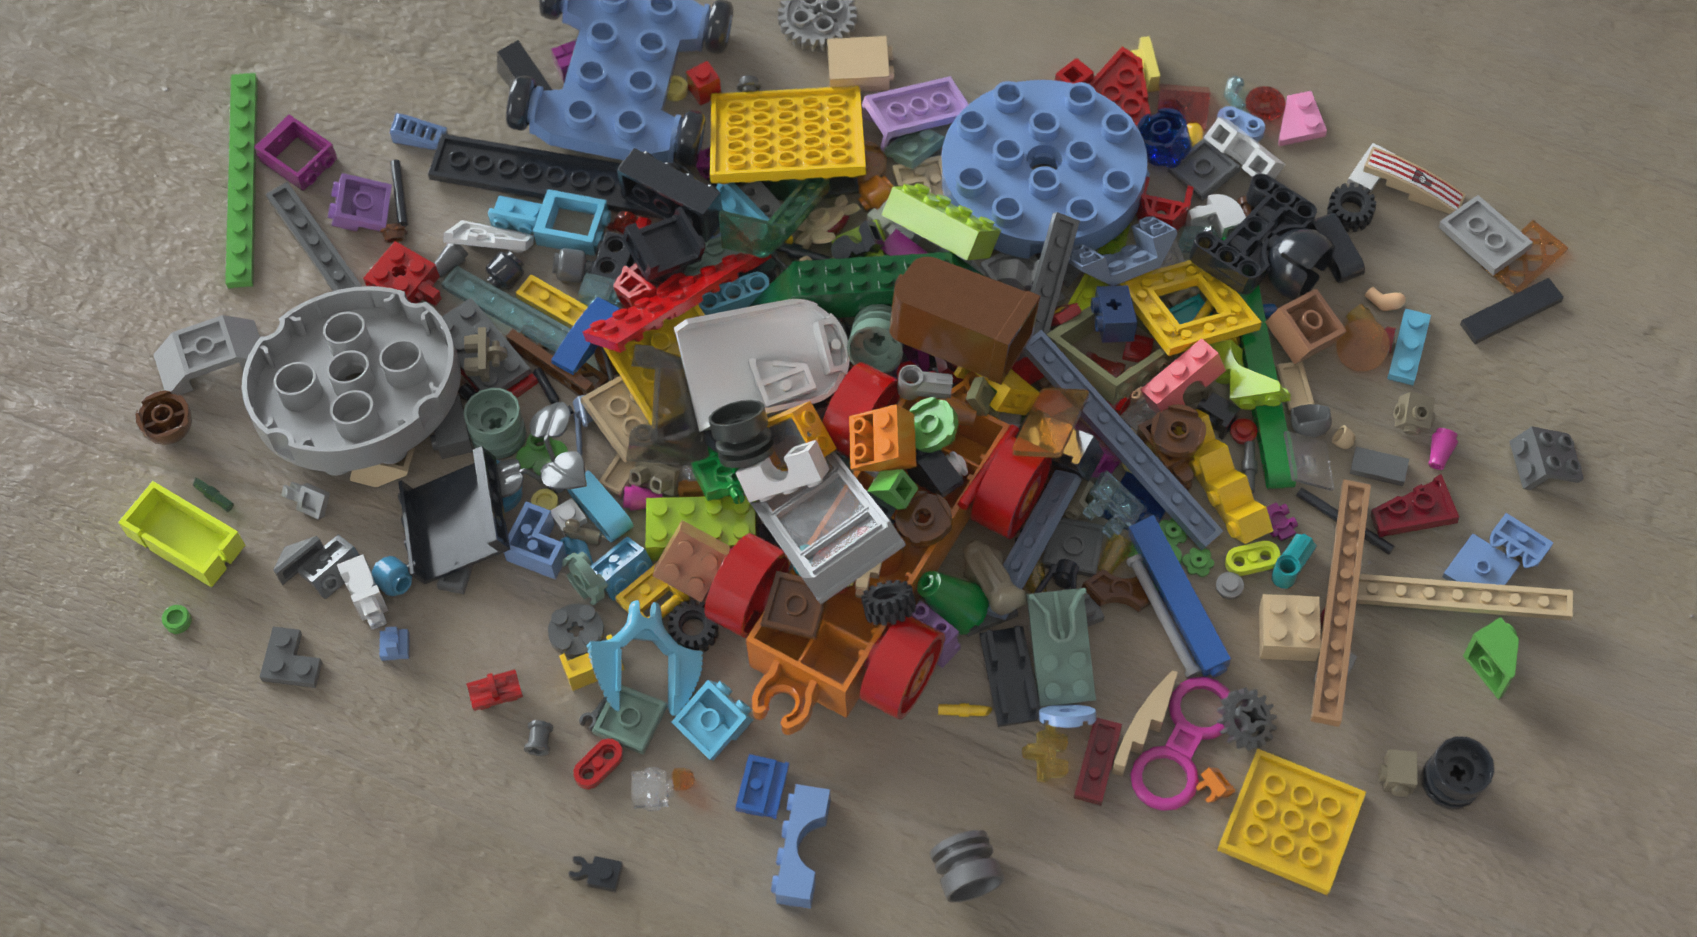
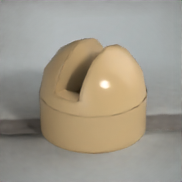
(1343, 438)

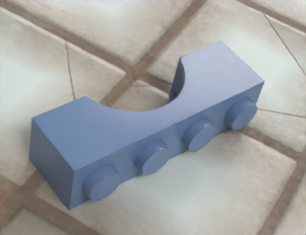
(808, 812)

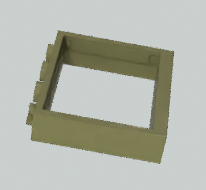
(1108, 386)

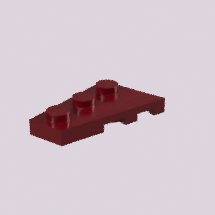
(1419, 510)

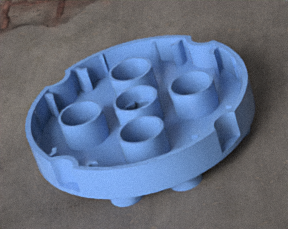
(1052, 123)

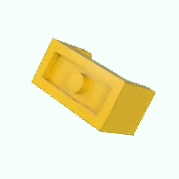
(580, 670)

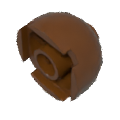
(164, 418)

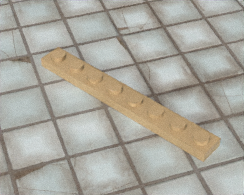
(1465, 597)

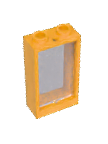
(796, 428)

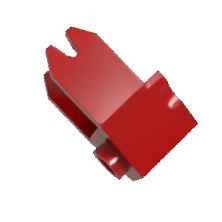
(1175, 211)
(632, 286)

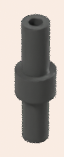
(1249, 465)

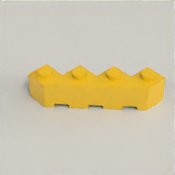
(1227, 488)

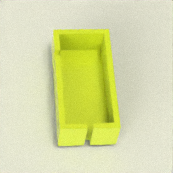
(182, 533)

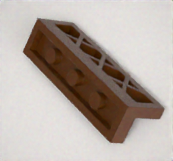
(542, 359)

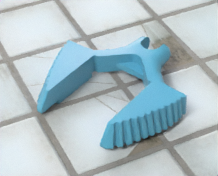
(683, 663)

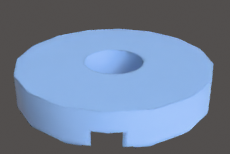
(1067, 715)

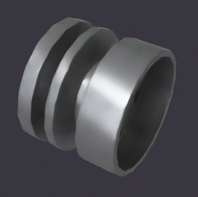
(966, 866)

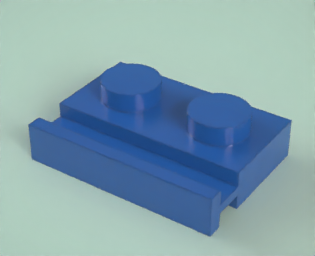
(762, 786)

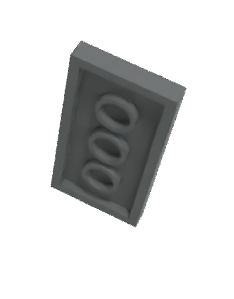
(465, 321)

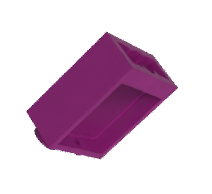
(287, 132)

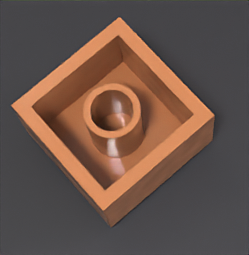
(1305, 326)
(691, 560)

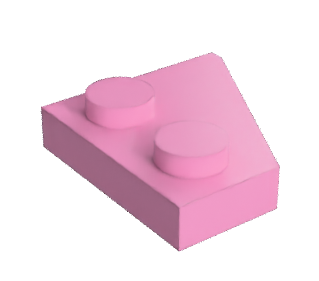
(1301, 120)

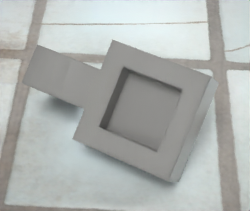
(309, 498)

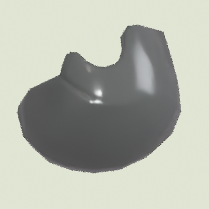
(1311, 420)

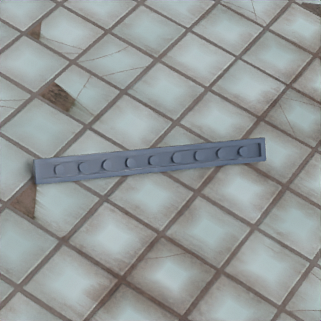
(1125, 443)

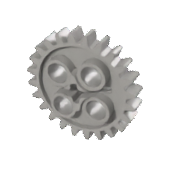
(816, 21)

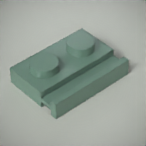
(914, 147)

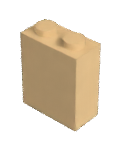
(861, 63)

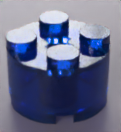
(1165, 137)

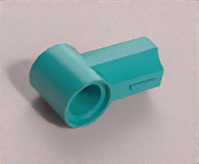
(1293, 560)

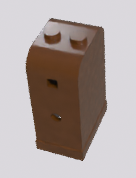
(962, 317)

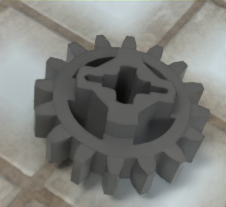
(1246, 719)

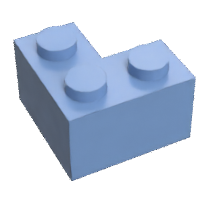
(531, 542)

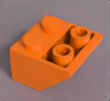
(882, 440)

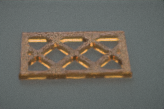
(1547, 260)

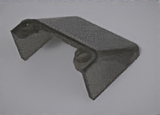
(674, 427)

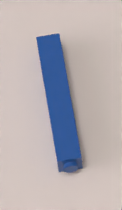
(1179, 597)

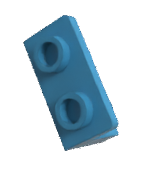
(622, 566)

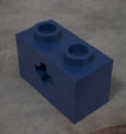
(1114, 314)

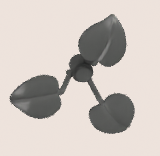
(564, 471)

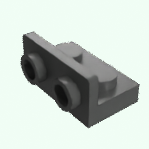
(322, 567)

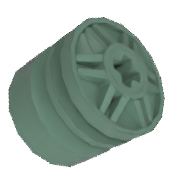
(871, 339)
(495, 422)

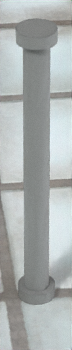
(1163, 615)

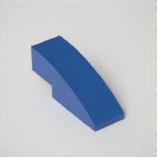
(574, 348)

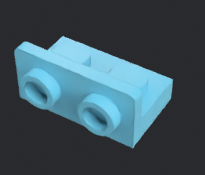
(514, 214)

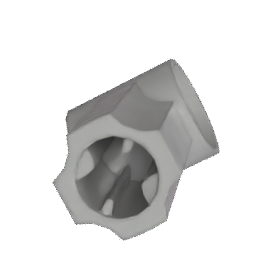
(925, 383)

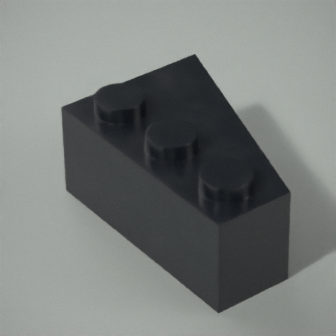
(1080, 454)

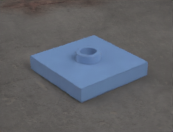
(1481, 564)

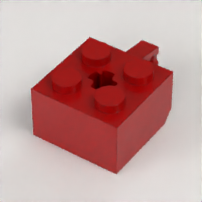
(407, 272)

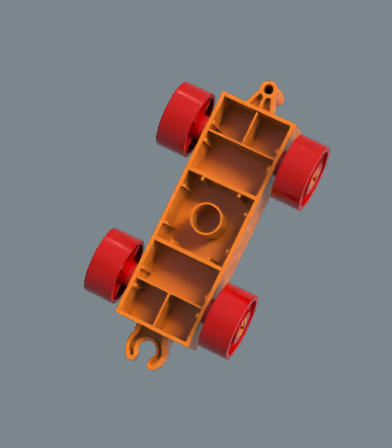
(851, 656)

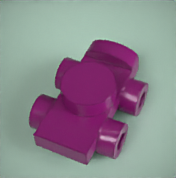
(1281, 525)

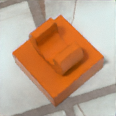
(1218, 784)

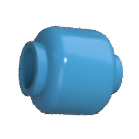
(391, 576)

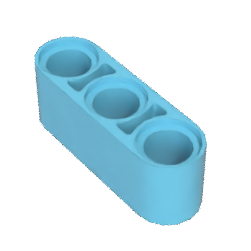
(741, 287)
(601, 508)

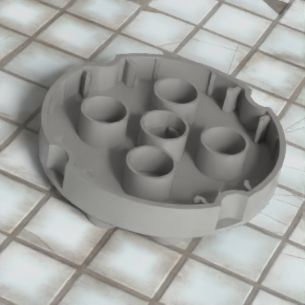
(320, 420)

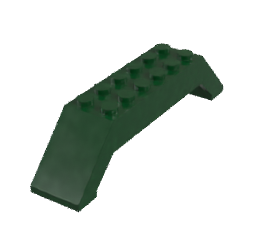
(846, 284)

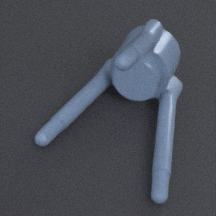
(583, 416)

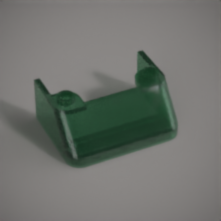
(764, 237)

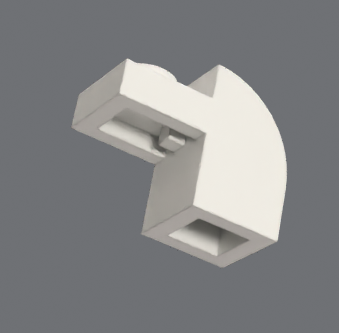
(1219, 212)

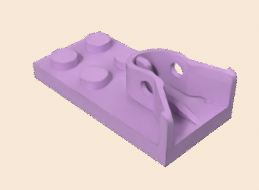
(913, 108)

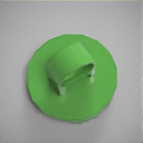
(934, 424)

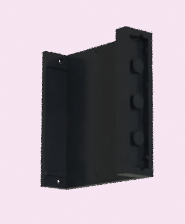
(454, 519)

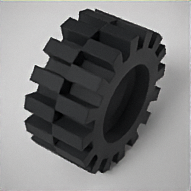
(1353, 195)
(888, 602)
(687, 613)

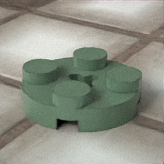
(584, 578)

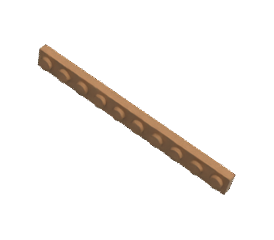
(1341, 604)

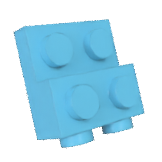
(713, 718)

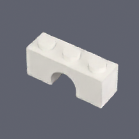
(1243, 148)
(764, 480)

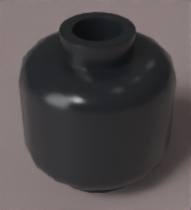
(504, 270)

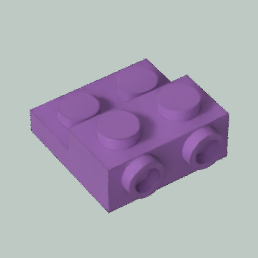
(359, 203)

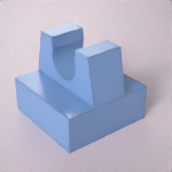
(394, 644)

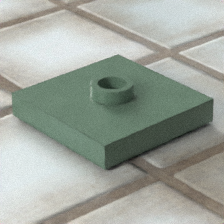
(634, 722)

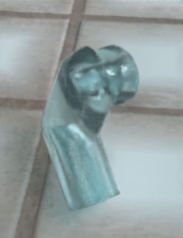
(1232, 90)

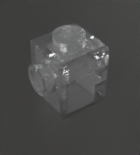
(651, 789)

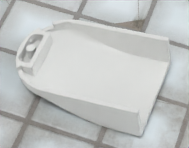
(791, 330)

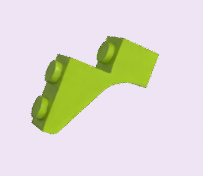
(1246, 386)

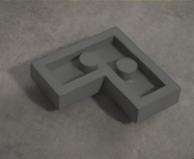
(284, 665)

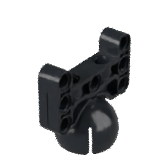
(1269, 241)

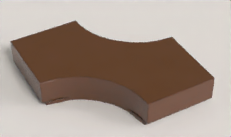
(1107, 588)

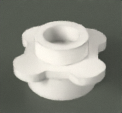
(958, 463)

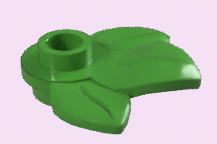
(537, 456)

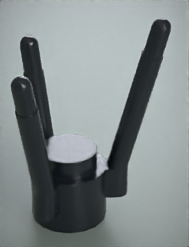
(1064, 574)

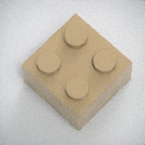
(1289, 627)

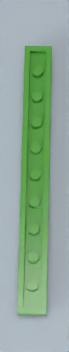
(241, 181)

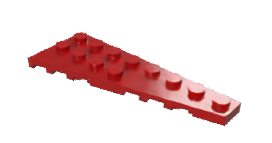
(667, 304)

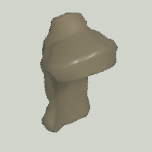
(986, 568)

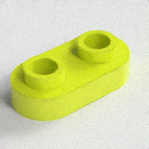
(1251, 559)

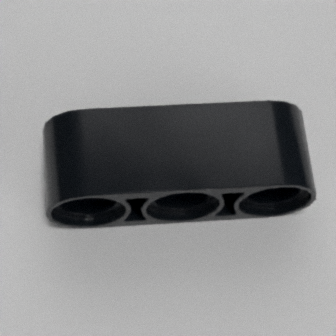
(1346, 260)

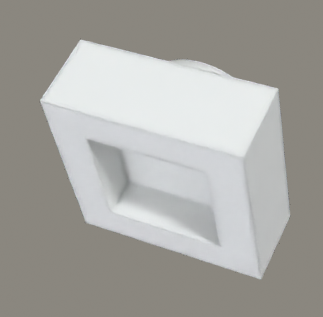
(566, 511)

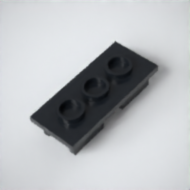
(1010, 676)

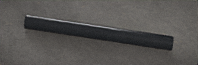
(1332, 512)

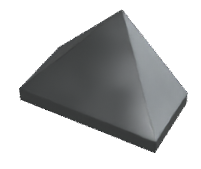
(294, 556)

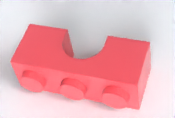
(1196, 364)

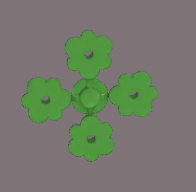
(1188, 560)

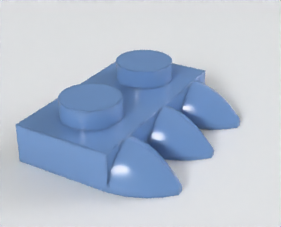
(1520, 541)

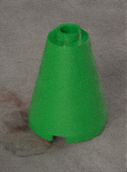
(954, 599)

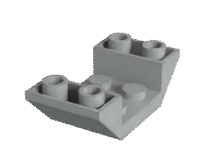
(204, 350)

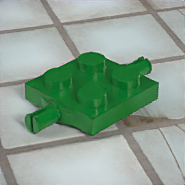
(717, 479)

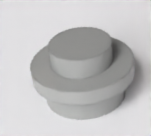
(1229, 585)

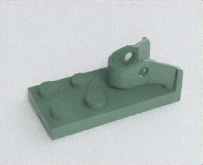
(1061, 647)

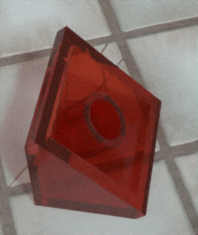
(1189, 100)

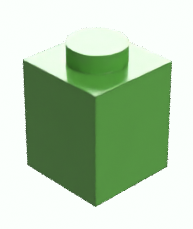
(894, 488)

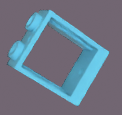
(548, 237)

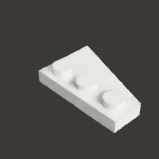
(487, 236)

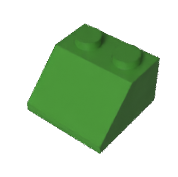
(1494, 655)

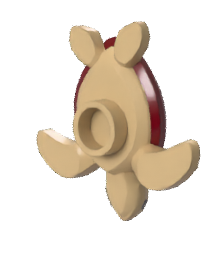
(826, 223)

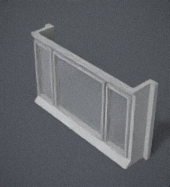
(830, 530)

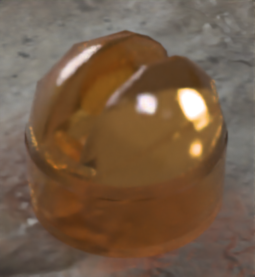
(682, 779)

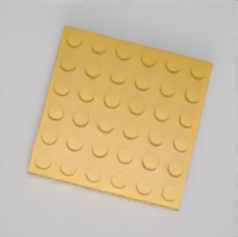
(786, 135)

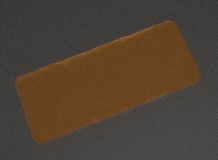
(1050, 422)

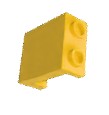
(1013, 394)

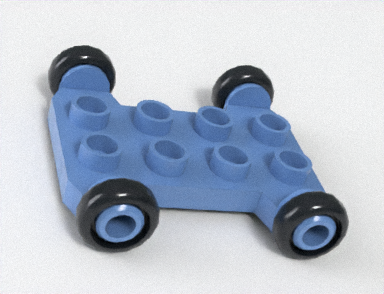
(622, 78)

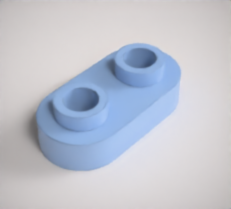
(1244, 121)

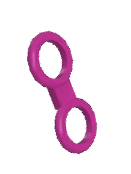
(1179, 747)

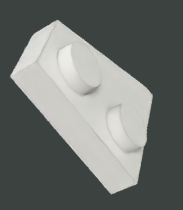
(781, 380)

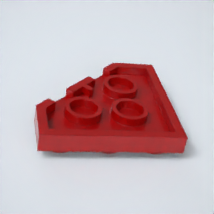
(1124, 84)

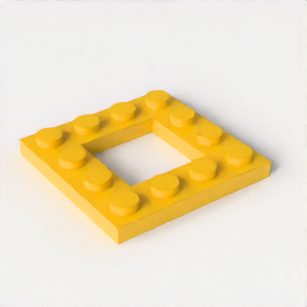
(1234, 314)

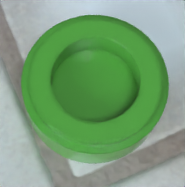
(176, 619)

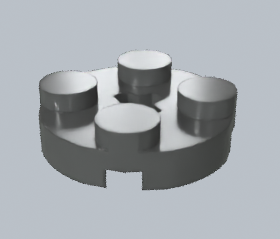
(568, 617)

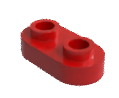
(596, 763)

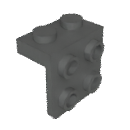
(1545, 455)

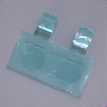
(1114, 497)

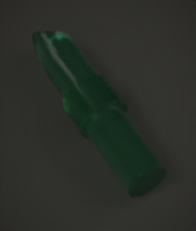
(213, 494)

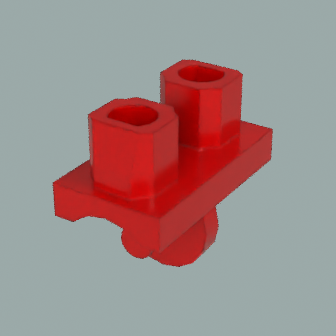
(494, 690)

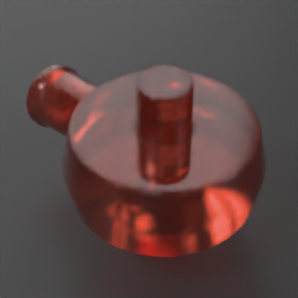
(622, 220)

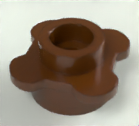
(394, 232)

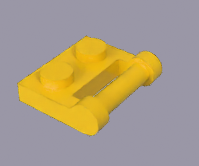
(649, 590)

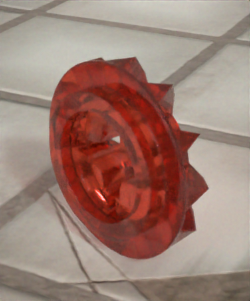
(1265, 95)

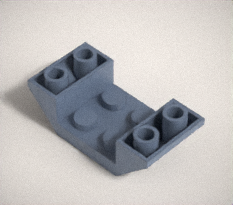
(1152, 244)

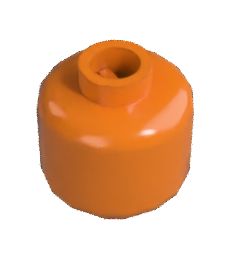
(874, 192)

